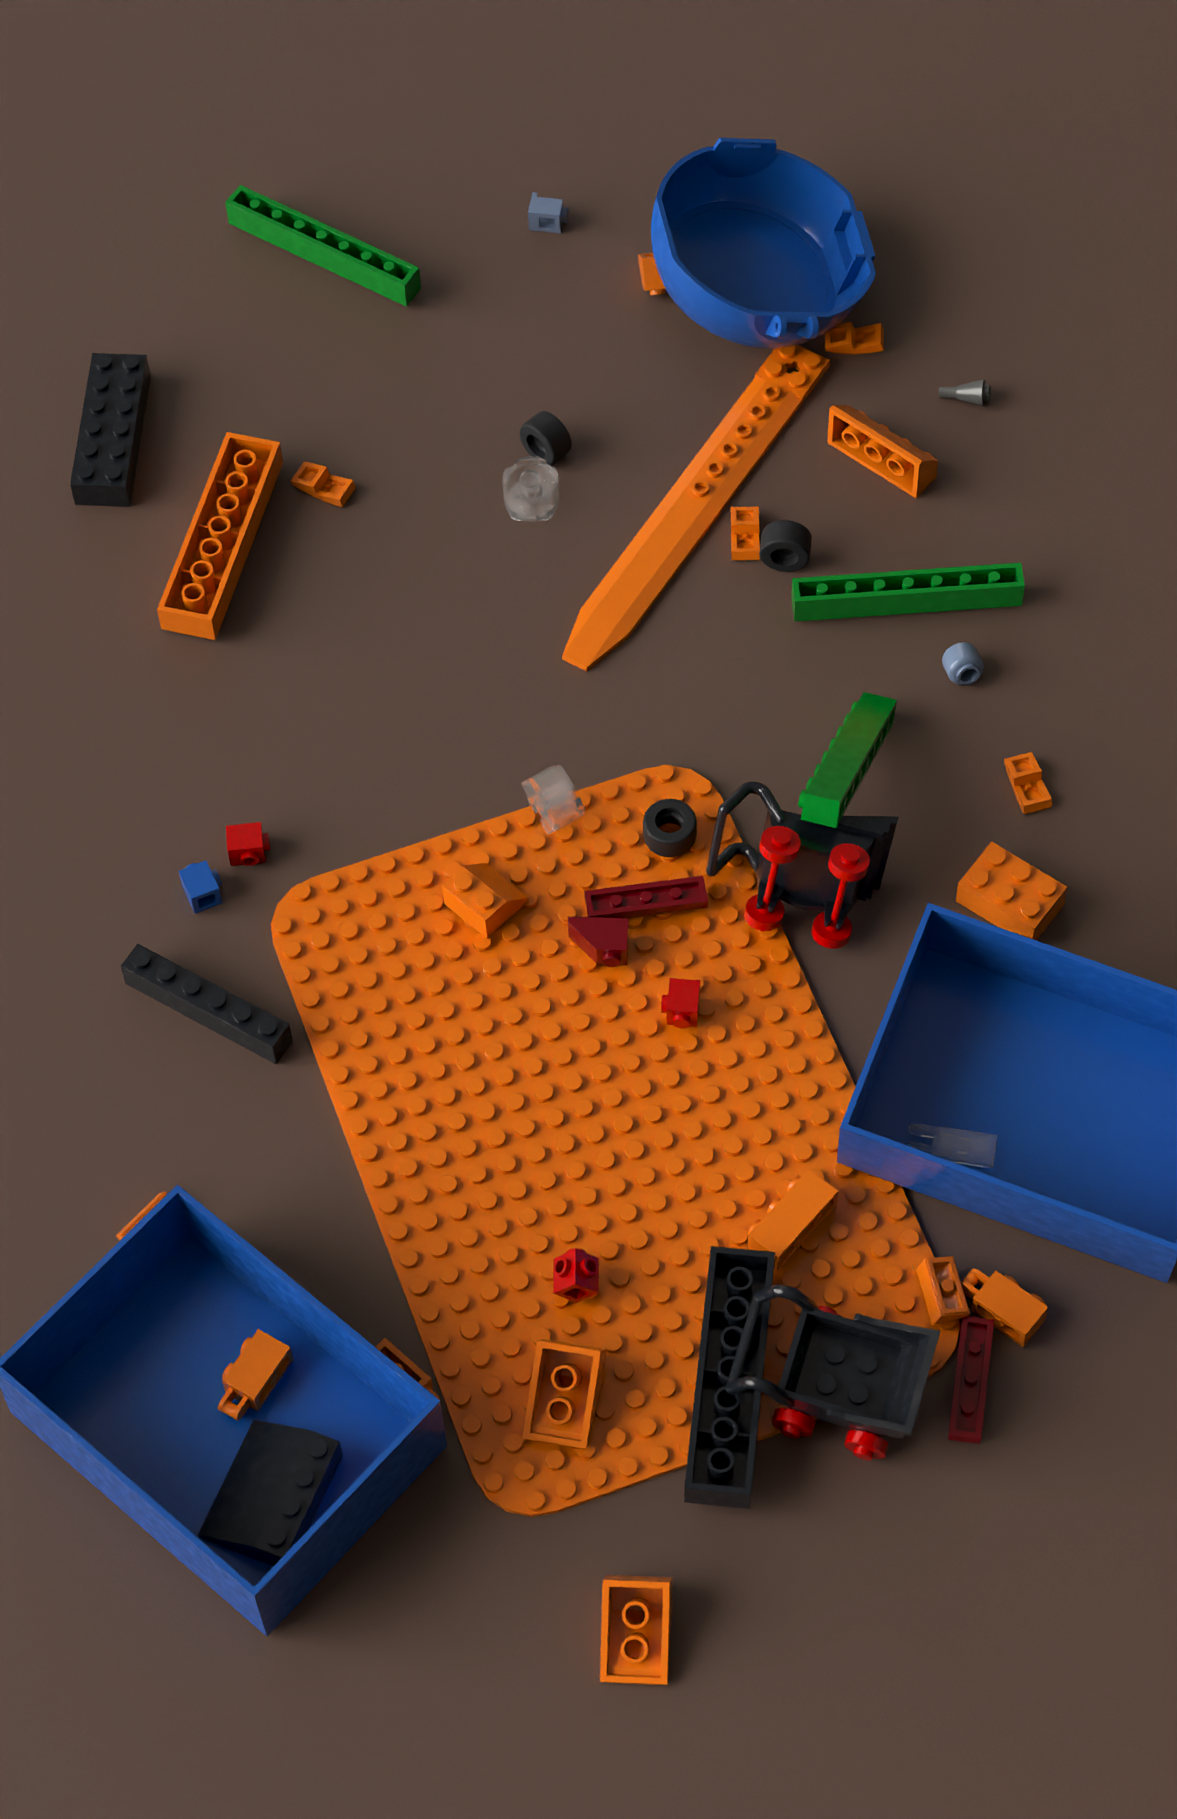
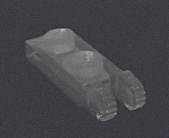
(956, 1144)

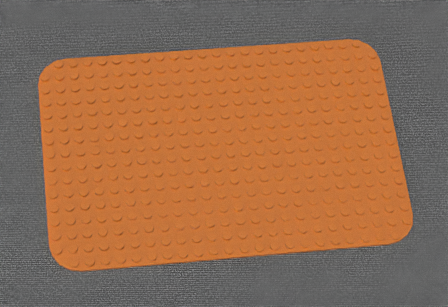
(546, 1107)

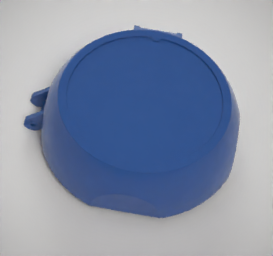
(759, 244)

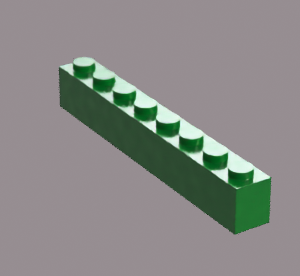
(323, 245)
(907, 591)
(847, 760)

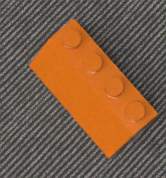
(880, 450)

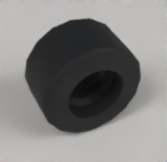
(545, 437)
(785, 546)
(667, 812)

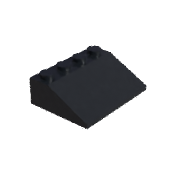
(272, 1491)

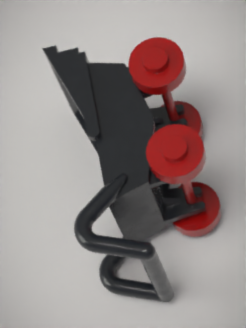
(807, 865)
(843, 1372)

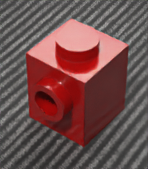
(247, 844)
(682, 1003)

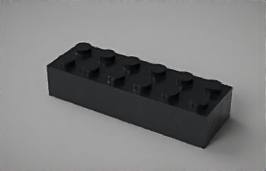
(110, 430)

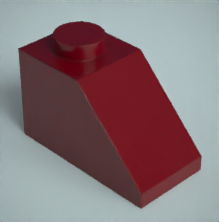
(601, 938)

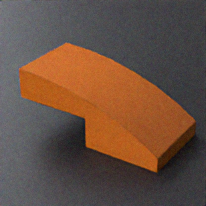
(851, 340)
(319, 483)
(745, 533)
(1027, 783)

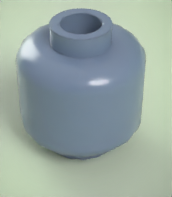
(962, 663)

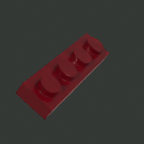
(647, 898)
(971, 1379)

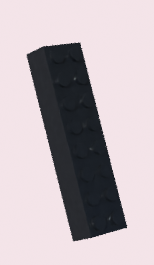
(722, 1423)

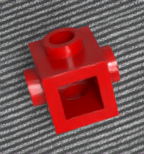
(576, 1275)

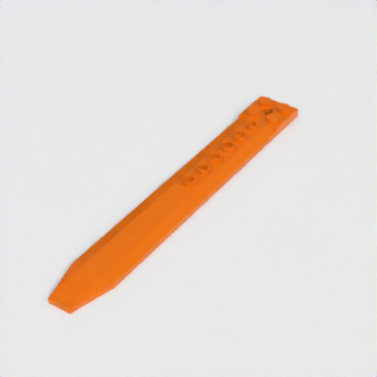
(693, 504)

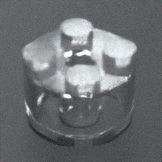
(531, 489)
(554, 798)

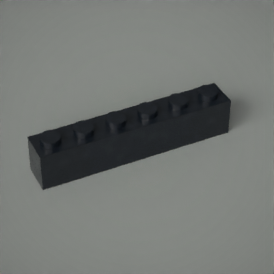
(207, 1003)

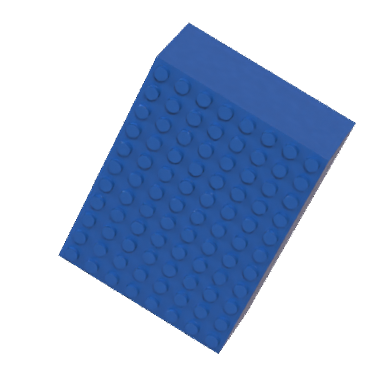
(1051, 1059)
(133, 1383)

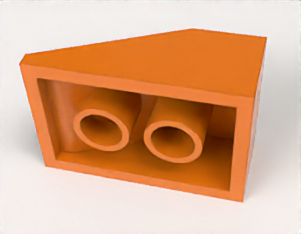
(563, 1393)
(636, 1629)

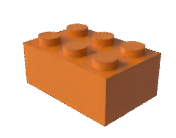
(1011, 892)

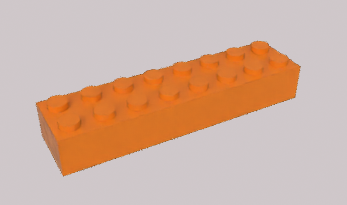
(220, 536)

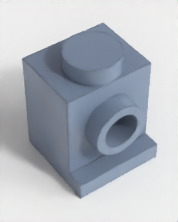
(546, 214)

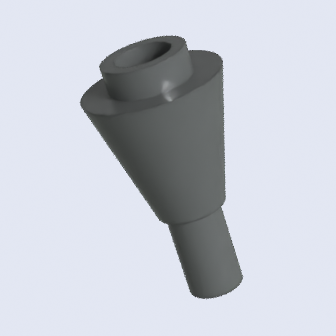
(973, 392)

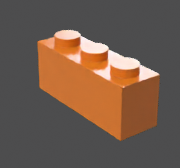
(793, 1217)

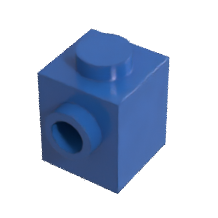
(201, 886)

